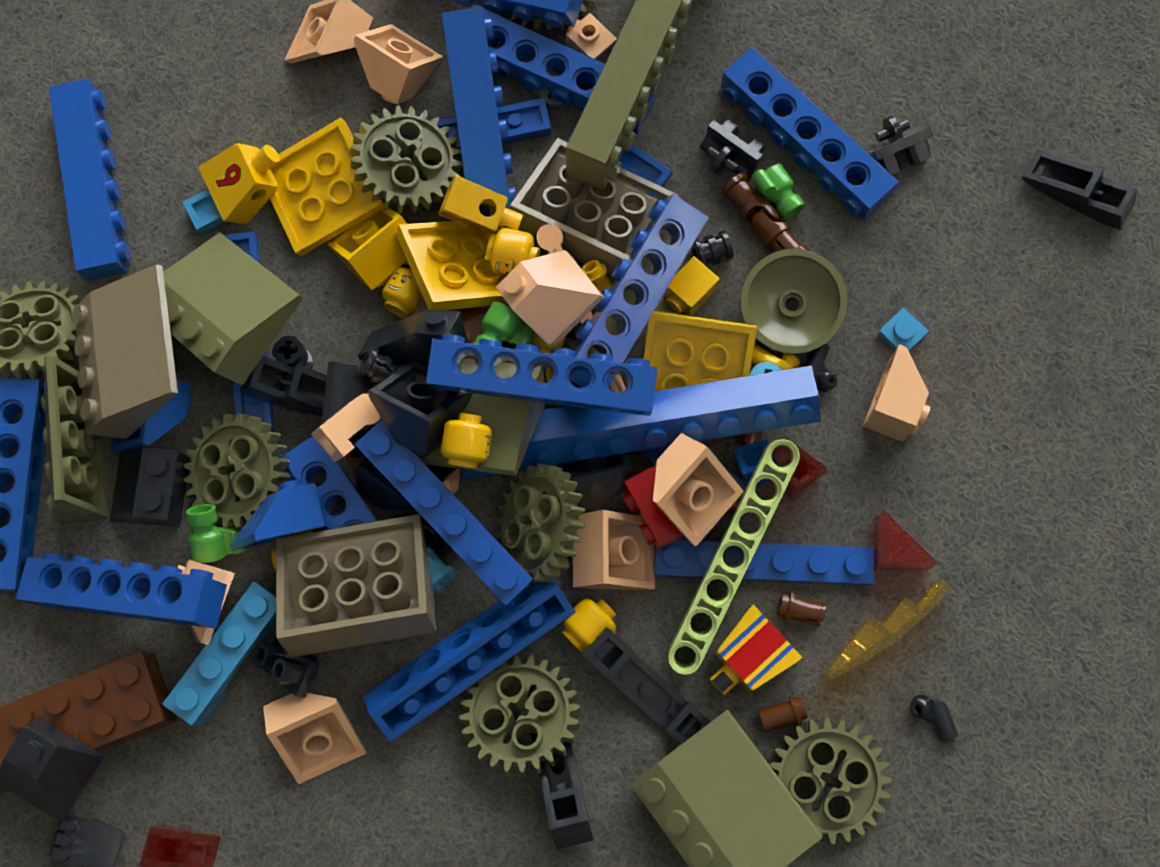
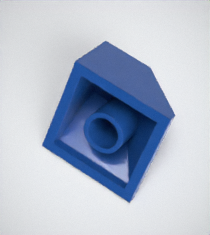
(161, 422)
(282, 513)

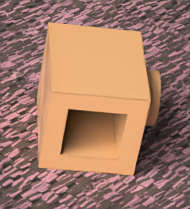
(591, 38)

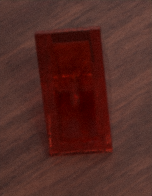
(807, 473)
(896, 548)
(178, 847)

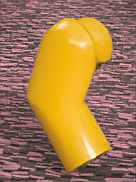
(787, 361)

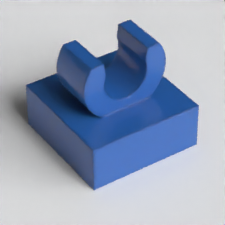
(748, 458)

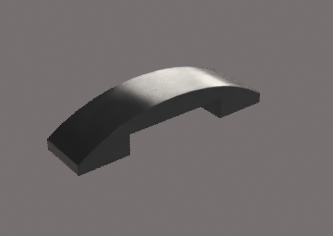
(644, 687)

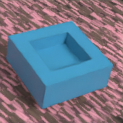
(203, 212)
(902, 330)

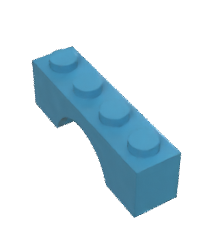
(211, 672)

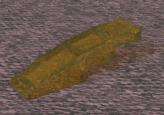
(875, 636)

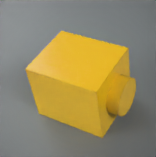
(691, 287)

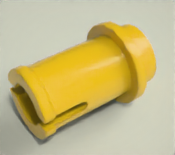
(597, 274)

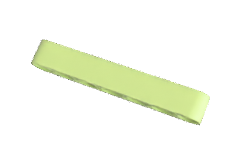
(732, 575)

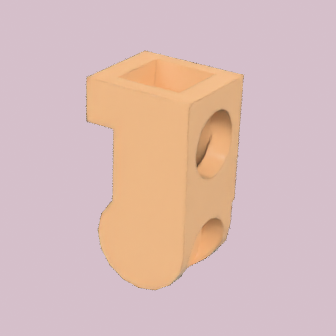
(336, 431)

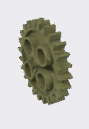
(405, 159)
(35, 326)
(236, 467)
(541, 521)
(551, 726)
(860, 798)

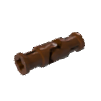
(766, 223)

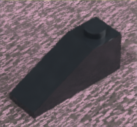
(413, 336)
(564, 800)

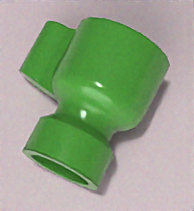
(777, 188)
(505, 326)
(207, 541)

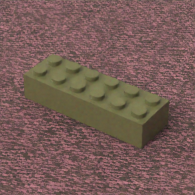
(624, 89)

